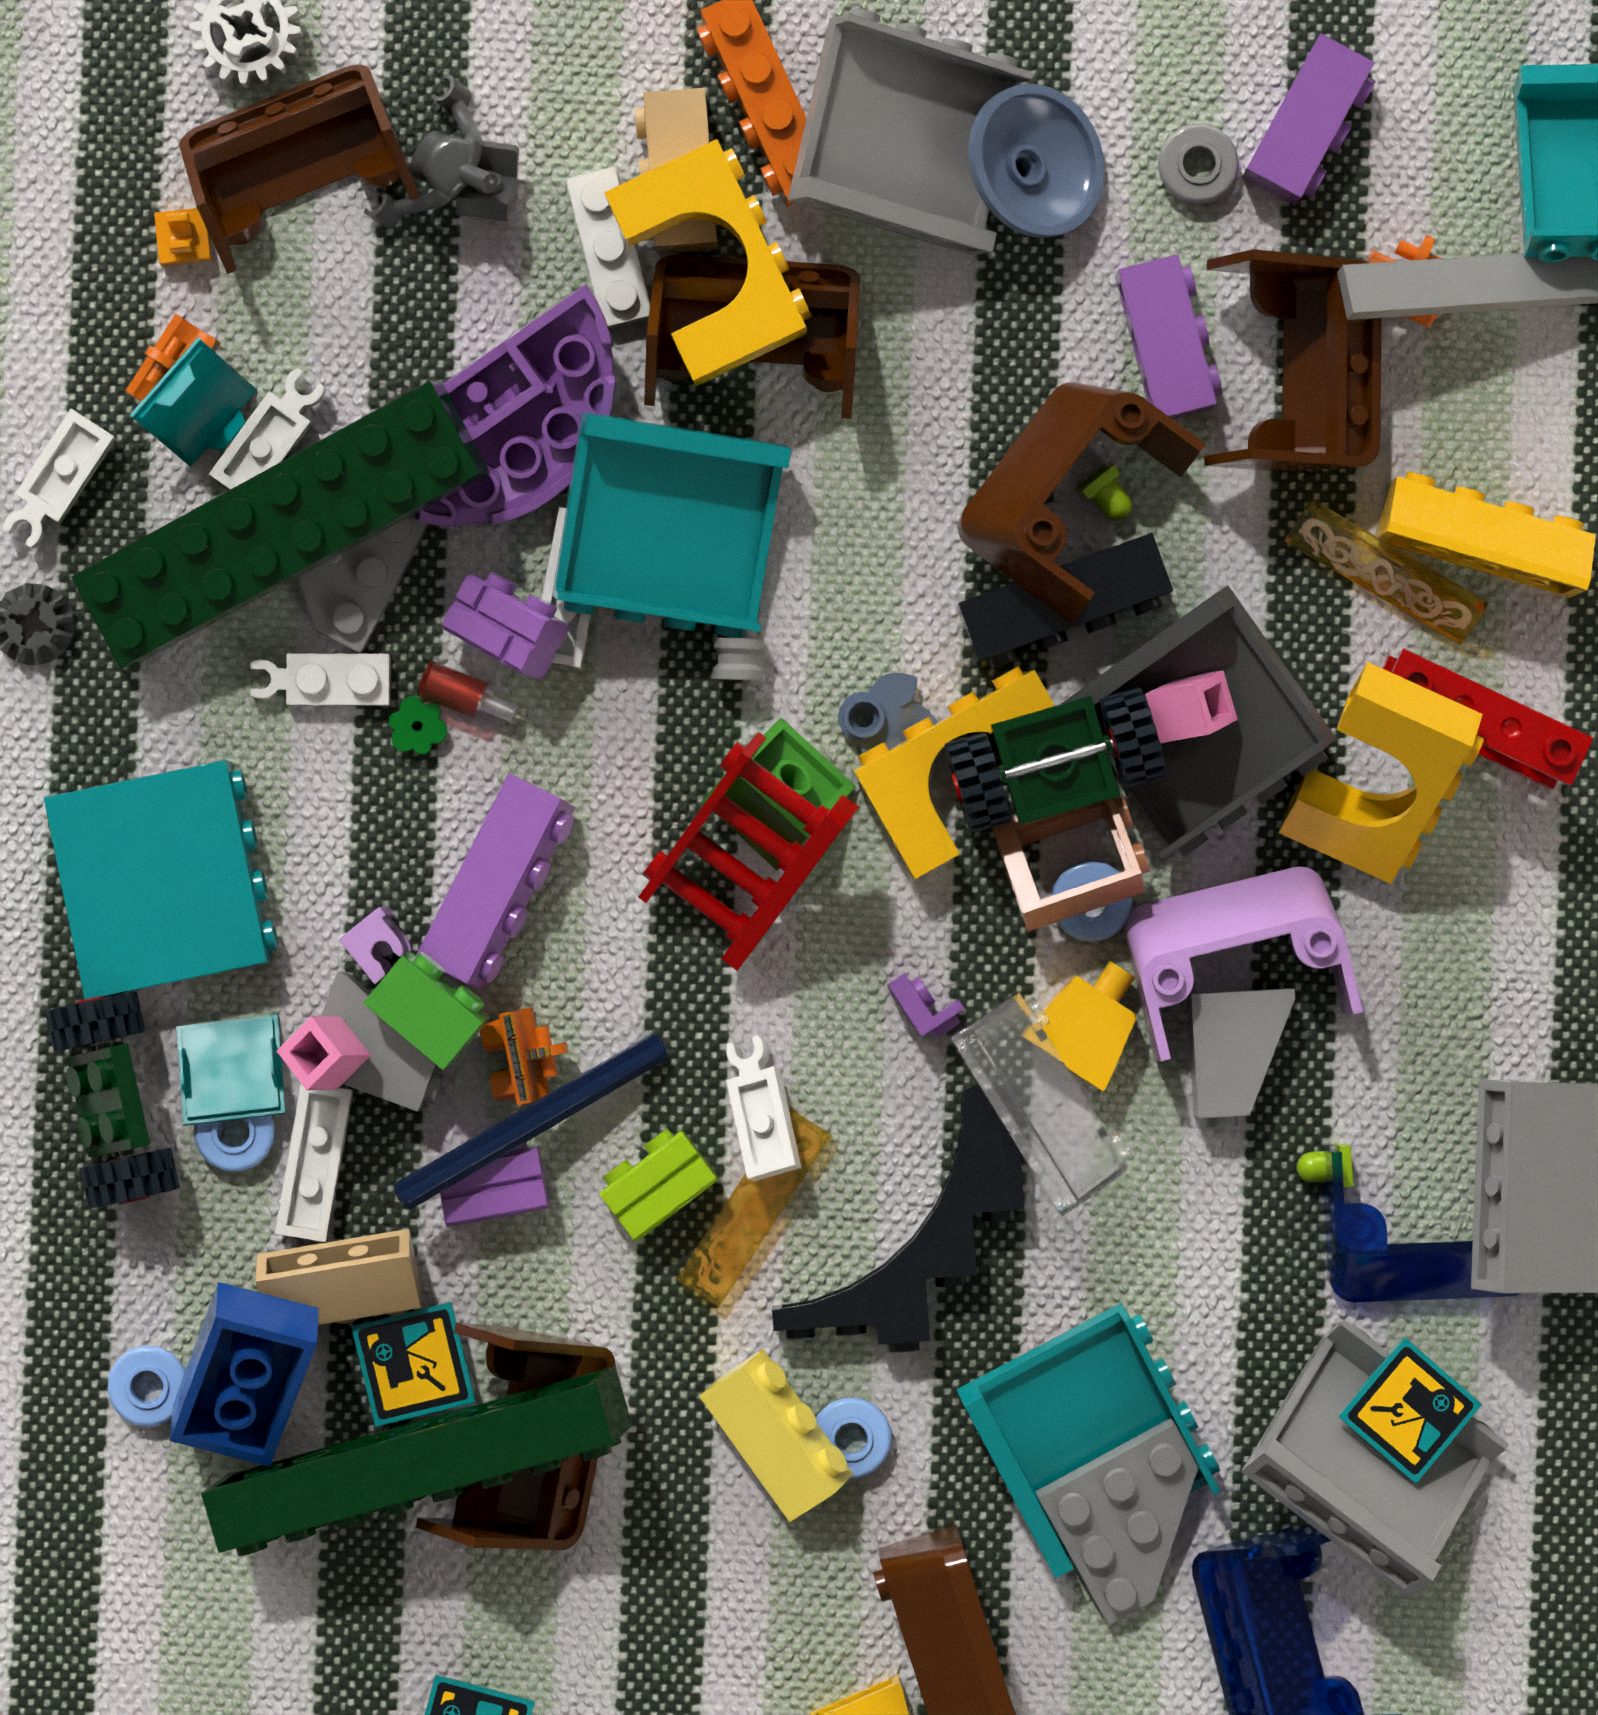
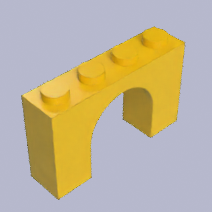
(706, 188)
(899, 776)
(1383, 830)

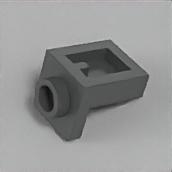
(504, 163)

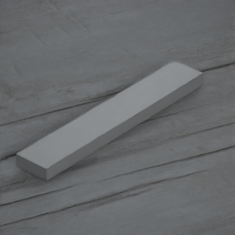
(1465, 285)

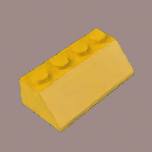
(1487, 536)

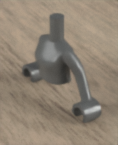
(443, 162)

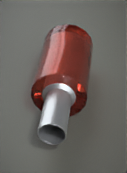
(461, 693)

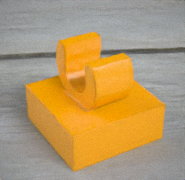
(182, 237)

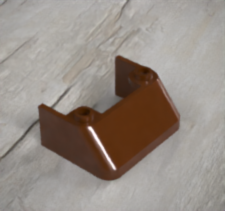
(290, 149)
(698, 286)
(1327, 367)
(1007, 513)
(530, 1509)
(943, 1624)

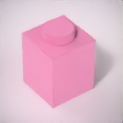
(1191, 706)
(323, 1053)

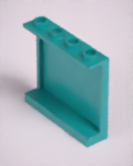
(1558, 159)
(668, 524)
(160, 878)
(1072, 1406)

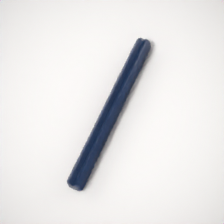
(530, 1121)

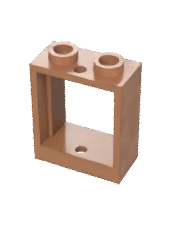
(1084, 898)

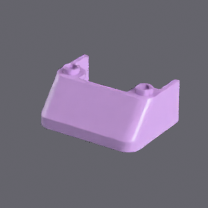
(1229, 915)

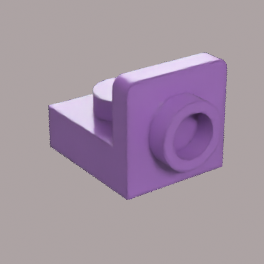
(915, 999)

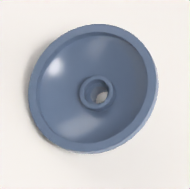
(1056, 157)

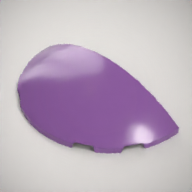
(527, 410)

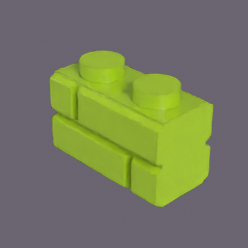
(657, 1184)

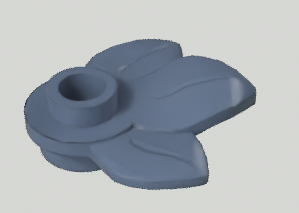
(891, 708)

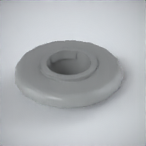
(1205, 139)

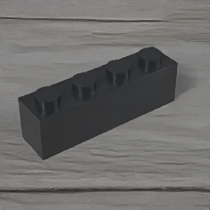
(1014, 618)

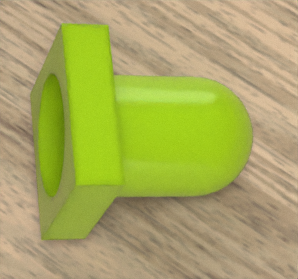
(1106, 492)
(1312, 1165)

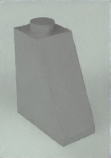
(1232, 1048)
(395, 1067)

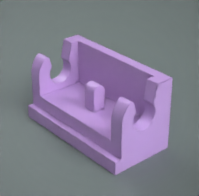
(369, 942)

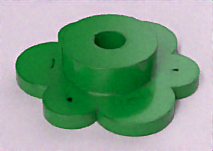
(412, 711)

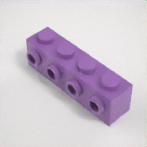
(497, 881)

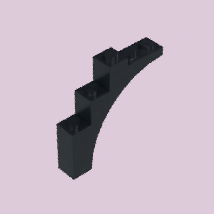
(894, 1295)

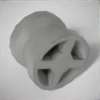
(738, 658)

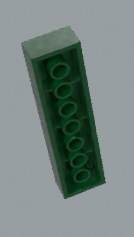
(280, 524)
(418, 1460)

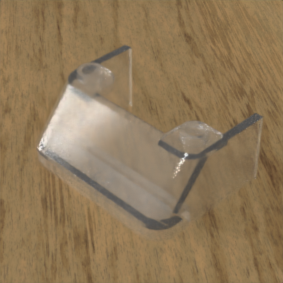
(1040, 1102)

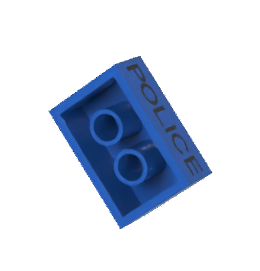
(244, 1374)

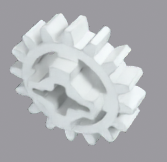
(238, 51)

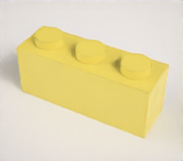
(776, 1435)

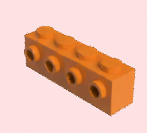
(760, 86)

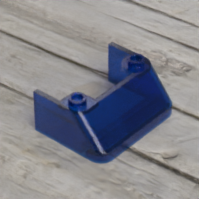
(1371, 1270)
(1263, 1626)

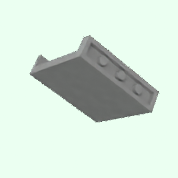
(895, 131)
(1536, 1188)
(1350, 1488)

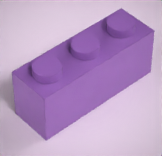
(1310, 121)
(1168, 337)

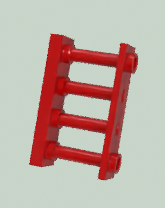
(1512, 732)
(794, 859)

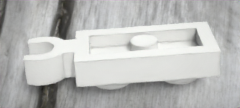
(268, 433)
(60, 474)
(329, 679)
(761, 1113)

